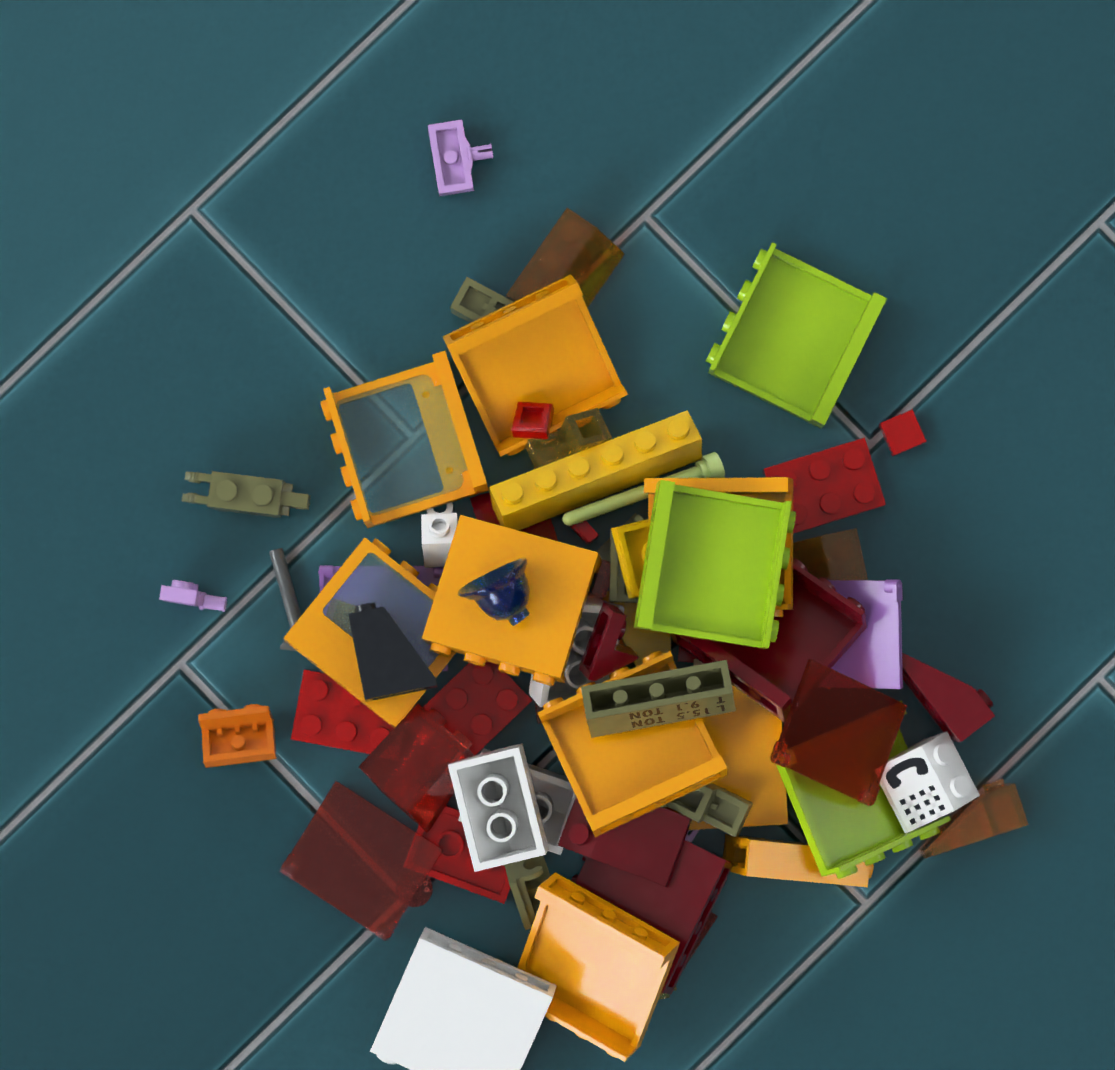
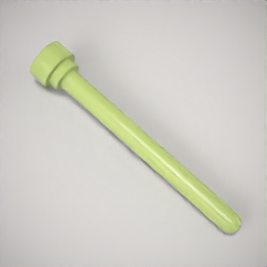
(708, 467)

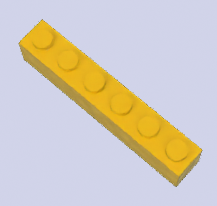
(596, 472)

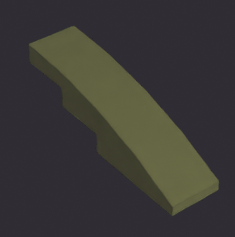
(714, 807)

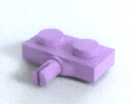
(454, 157)
(188, 594)

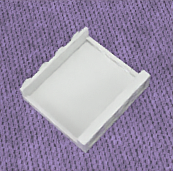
(461, 1010)

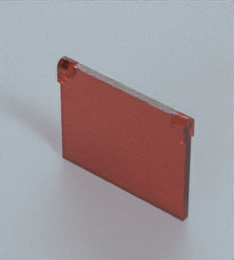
(839, 733)
(361, 860)

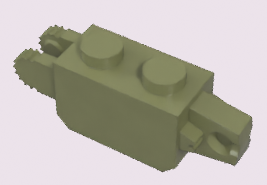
(246, 494)

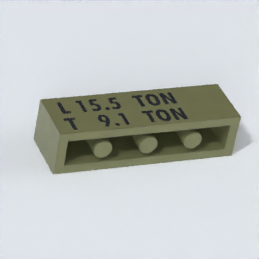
(658, 698)

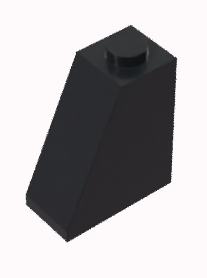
(385, 656)

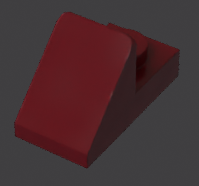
(603, 652)

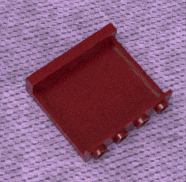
(816, 629)
(676, 909)

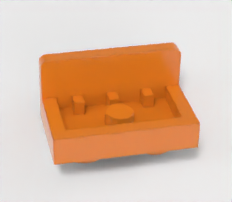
(237, 735)

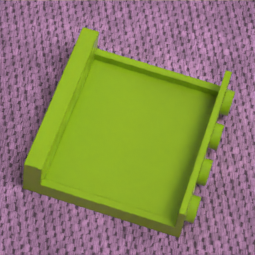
(794, 336)
(714, 565)
(846, 831)

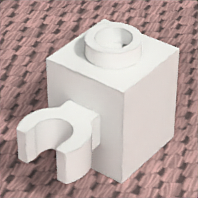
(437, 535)

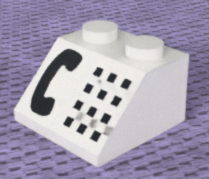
(927, 782)

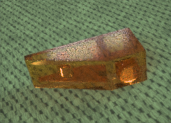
(990, 814)

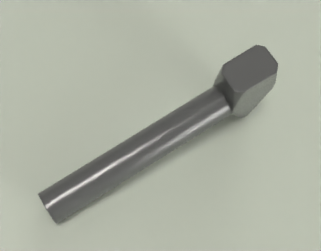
(286, 589)

